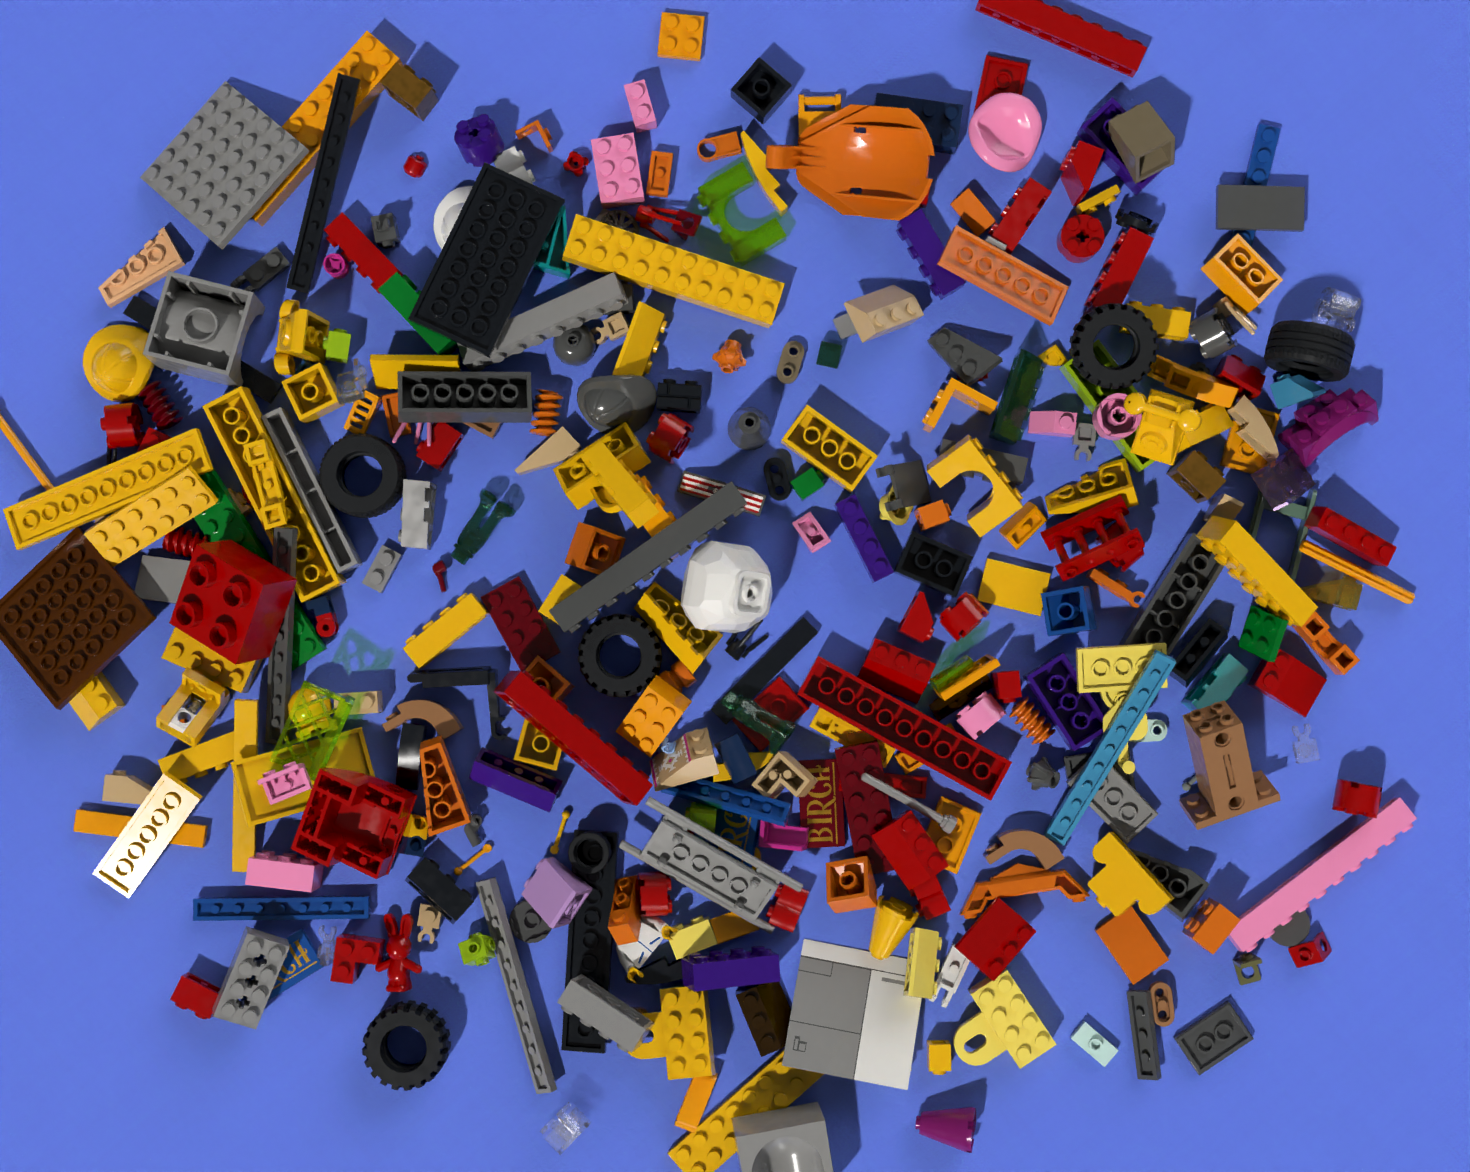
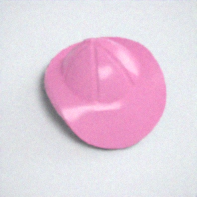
(1005, 131)

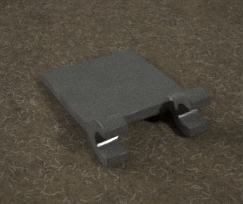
(908, 484)

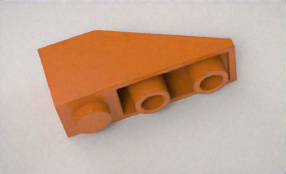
(625, 911)

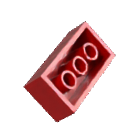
(1120, 269)

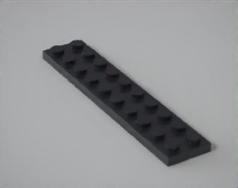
(590, 939)

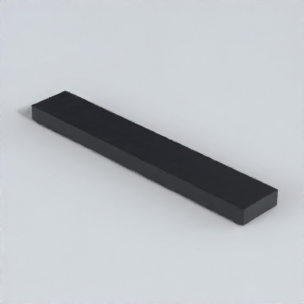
(769, 665)

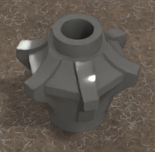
(1042, 775)

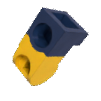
(414, 836)

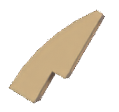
(1253, 428)

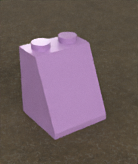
(555, 892)

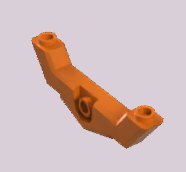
(1017, 881)

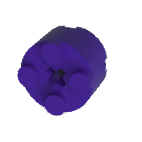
(478, 140)

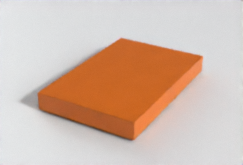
(1131, 945)

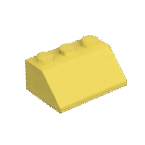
(922, 963)

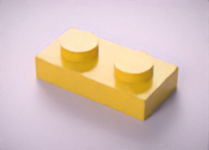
(1105, 197)

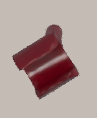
(438, 569)

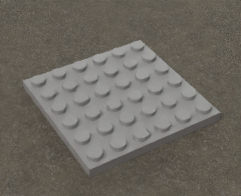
(224, 164)

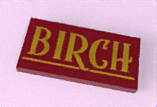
(823, 805)

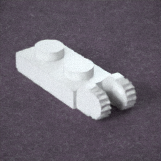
(950, 974)

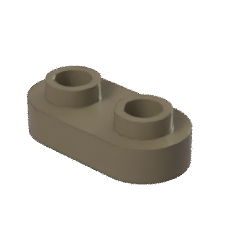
(790, 362)

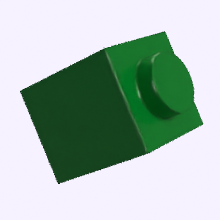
(808, 483)

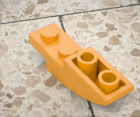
(1193, 383)

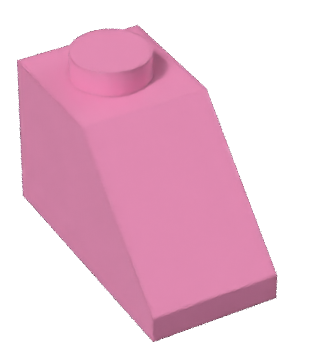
(1052, 423)

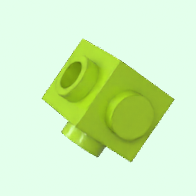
(337, 345)

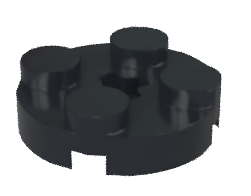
(1136, 220)

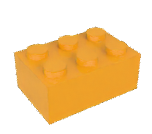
(653, 716)

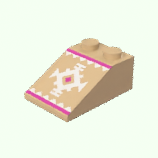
(689, 762)

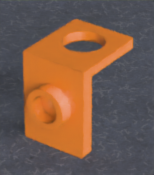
(533, 127)

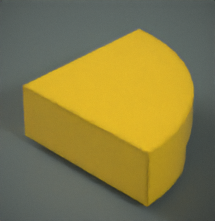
(1053, 356)

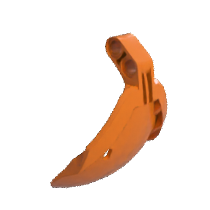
(884, 162)

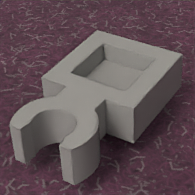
(1084, 437)

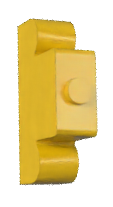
(1125, 879)

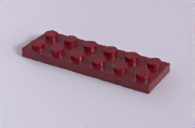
(864, 804)

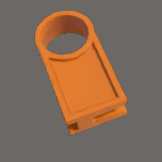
(725, 145)

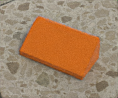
(973, 212)

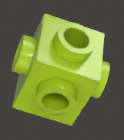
(477, 949)

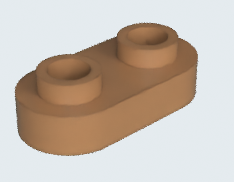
(1162, 1002)

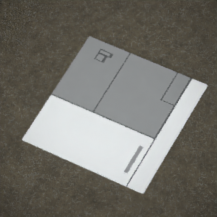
(852, 1016)

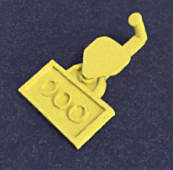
(1113, 674)

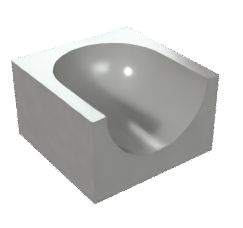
(783, 1140)

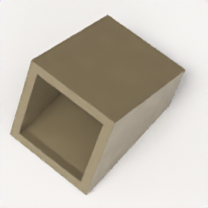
(1142, 141)

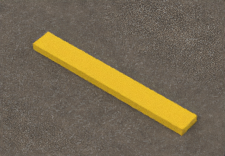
(244, 747)

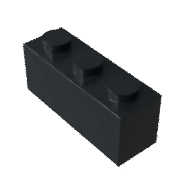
(1198, 652)
(439, 890)

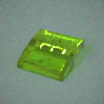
(951, 672)

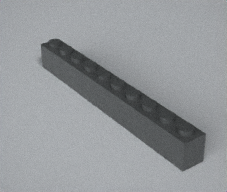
(648, 557)

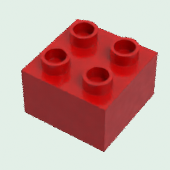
(233, 601)

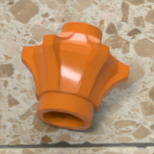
(730, 356)

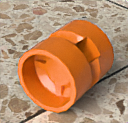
(678, 676)

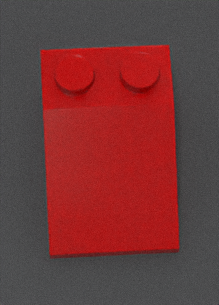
(1288, 682)

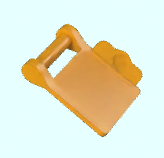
(807, 118)

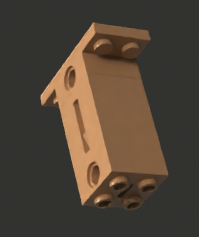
(1222, 768)

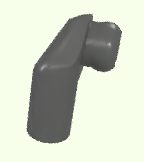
(472, 828)

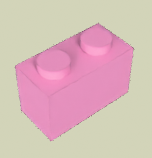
(640, 106)

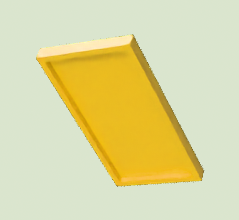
(348, 754)

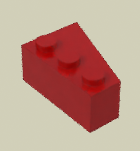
(1020, 215)

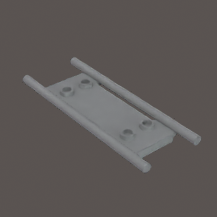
(708, 868)

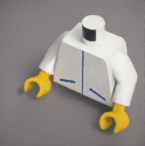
(634, 954)

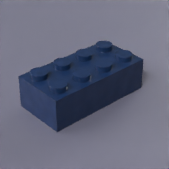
(940, 118)

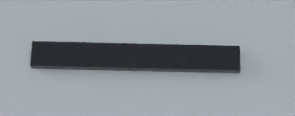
(253, 379)

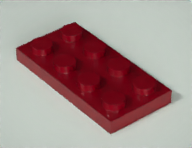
(520, 623)

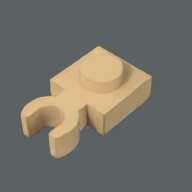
(614, 328)
(429, 919)

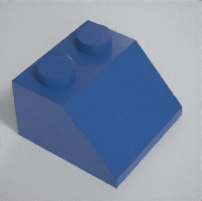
(1068, 611)

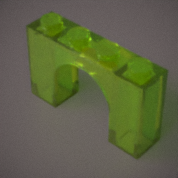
(744, 244)

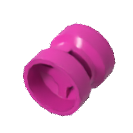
(332, 266)

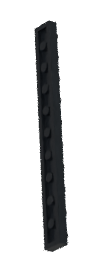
(323, 183)

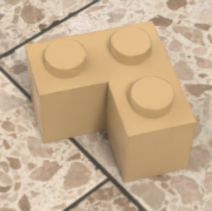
(784, 772)

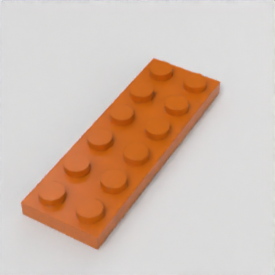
(1002, 275)

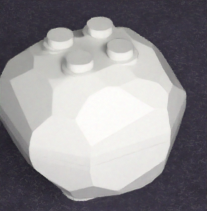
(726, 587)

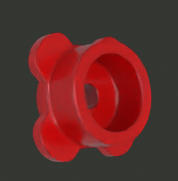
(575, 157)

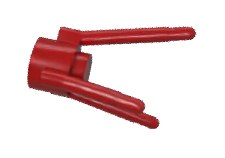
(647, 215)

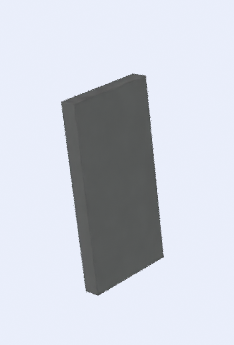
(1260, 208)

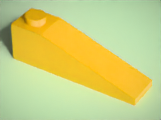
(1095, 489)

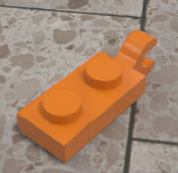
(1115, 587)

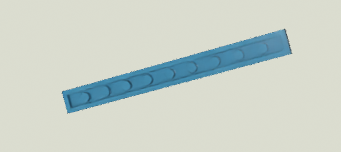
(1110, 747)

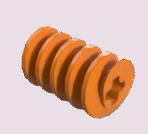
(545, 413)
(1031, 721)

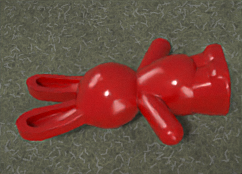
(398, 949)

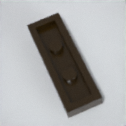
(942, 708)

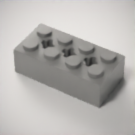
(244, 966)
(605, 1013)

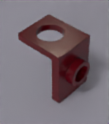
(689, 226)

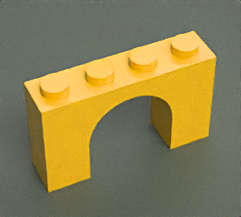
(968, 456)

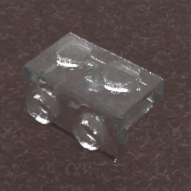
(352, 384)

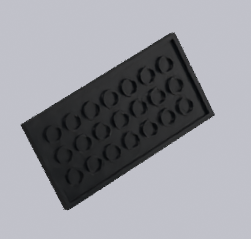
(486, 260)

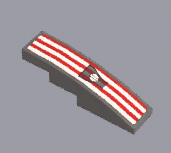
(704, 487)

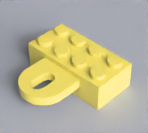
(1005, 1022)

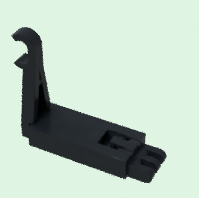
(463, 677)

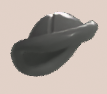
(616, 400)

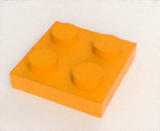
(681, 36)

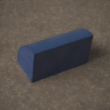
(736, 758)

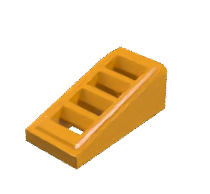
(369, 416)

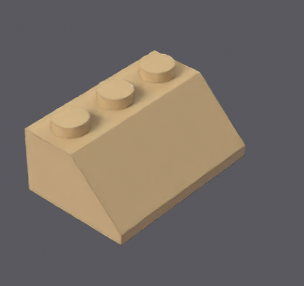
(883, 312)

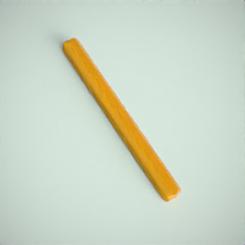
(1356, 572)

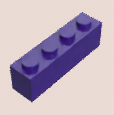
(927, 249)
(863, 538)
(515, 779)

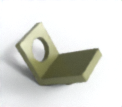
(1247, 960)

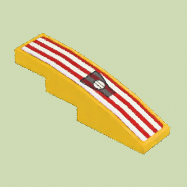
(767, 183)

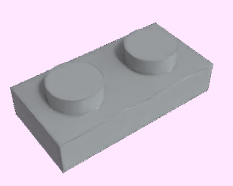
(382, 569)

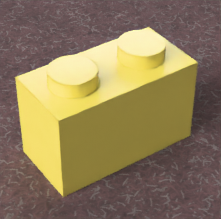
(692, 937)

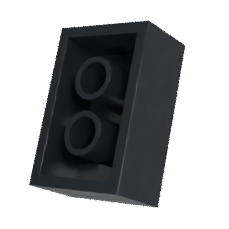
(933, 564)

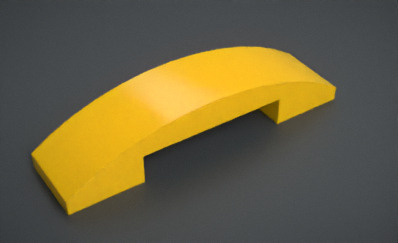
(267, 484)
(846, 733)

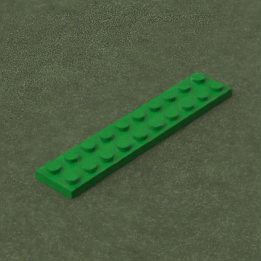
(227, 522)

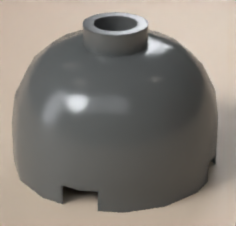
(577, 353)

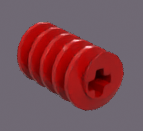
(182, 542)

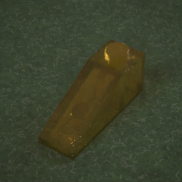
(1338, 593)

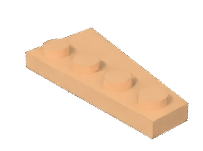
(143, 269)

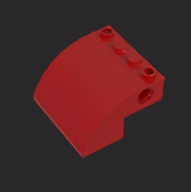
(354, 821)

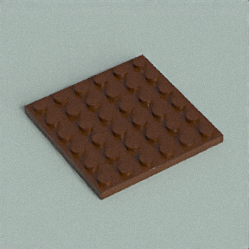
(70, 618)

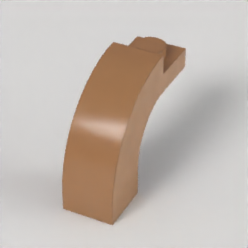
(437, 714)
(1013, 839)

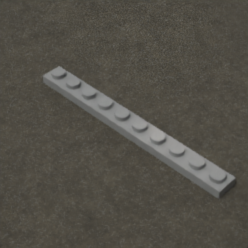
(516, 986)

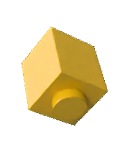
(938, 1056)

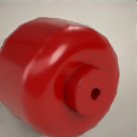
(415, 166)

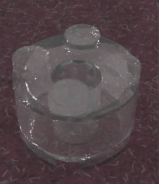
(1336, 309)
(566, 1128)

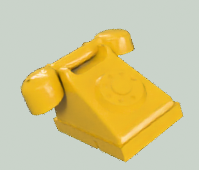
(299, 337)
(1162, 424)

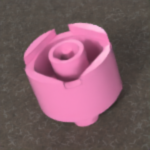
(1107, 426)
(981, 716)

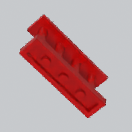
(1084, 523)

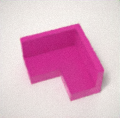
(782, 837)

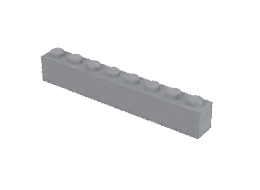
(551, 320)
(308, 486)

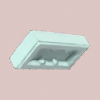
(1094, 1043)

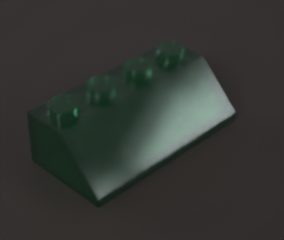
(1016, 398)

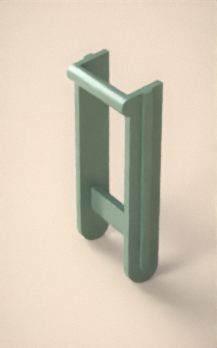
(1292, 510)

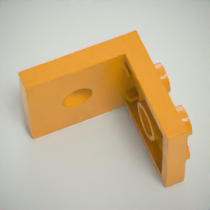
(961, 392)

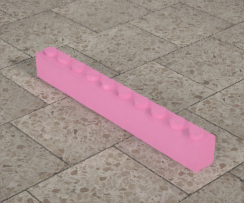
(1321, 873)

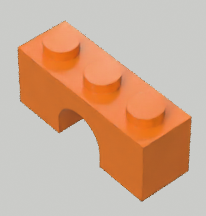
(1333, 653)

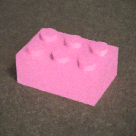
(617, 171)
(284, 872)

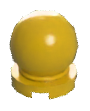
(315, 710)

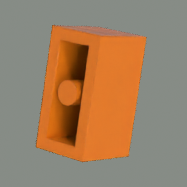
(932, 515)

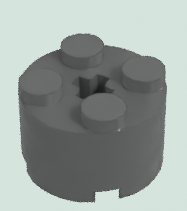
(1212, 333)

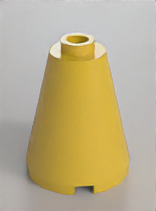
(890, 925)

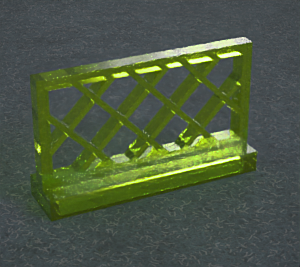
(332, 731)

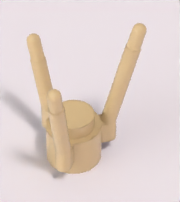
(1228, 308)

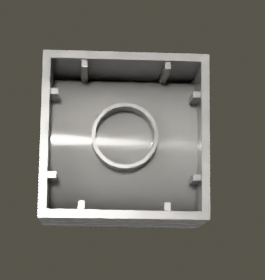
(201, 328)

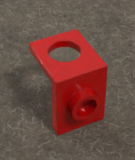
(1310, 952)

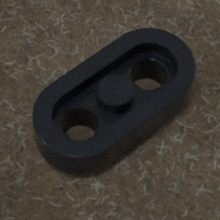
(777, 479)

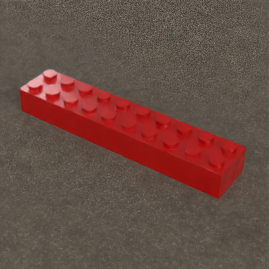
(904, 728)

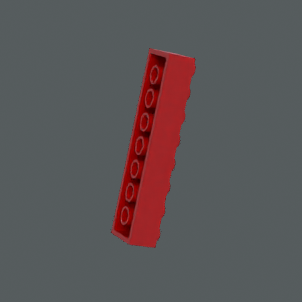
(573, 737)

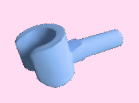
(667, 747)

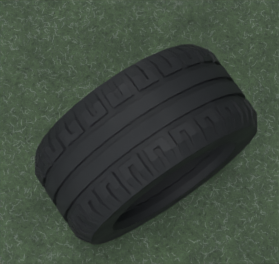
(1309, 350)

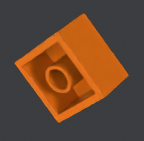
(1210, 925)

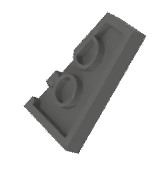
(963, 356)

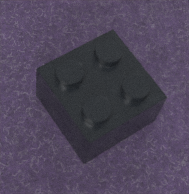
(761, 90)

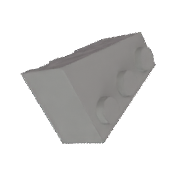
(417, 514)

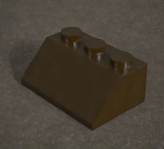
(766, 1015)

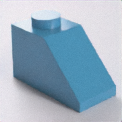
(1294, 390)

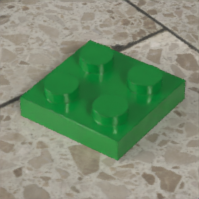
(1263, 633)

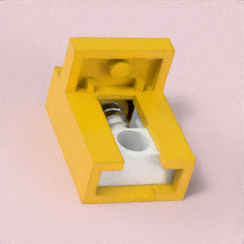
(202, 692)

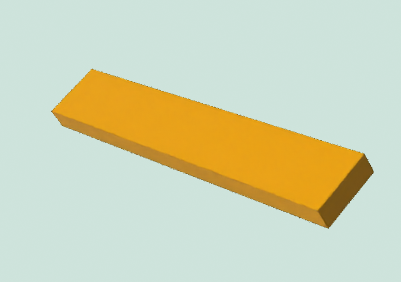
(113, 824)

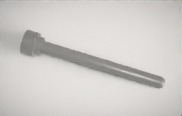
(946, 822)

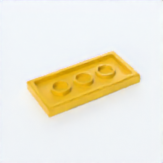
(386, 367)

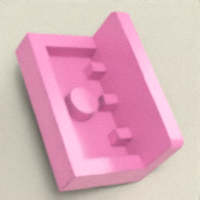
(285, 783)

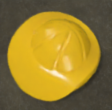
(117, 363)

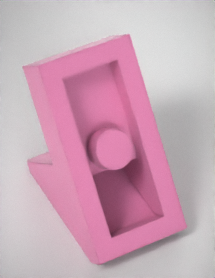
(811, 532)

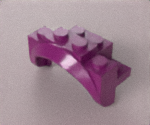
(1327, 420)

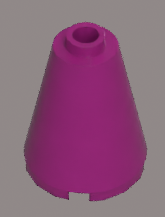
(949, 1127)

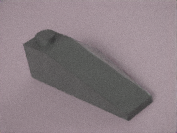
(1180, 882)

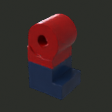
(325, 615)

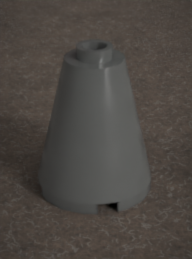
(749, 437)

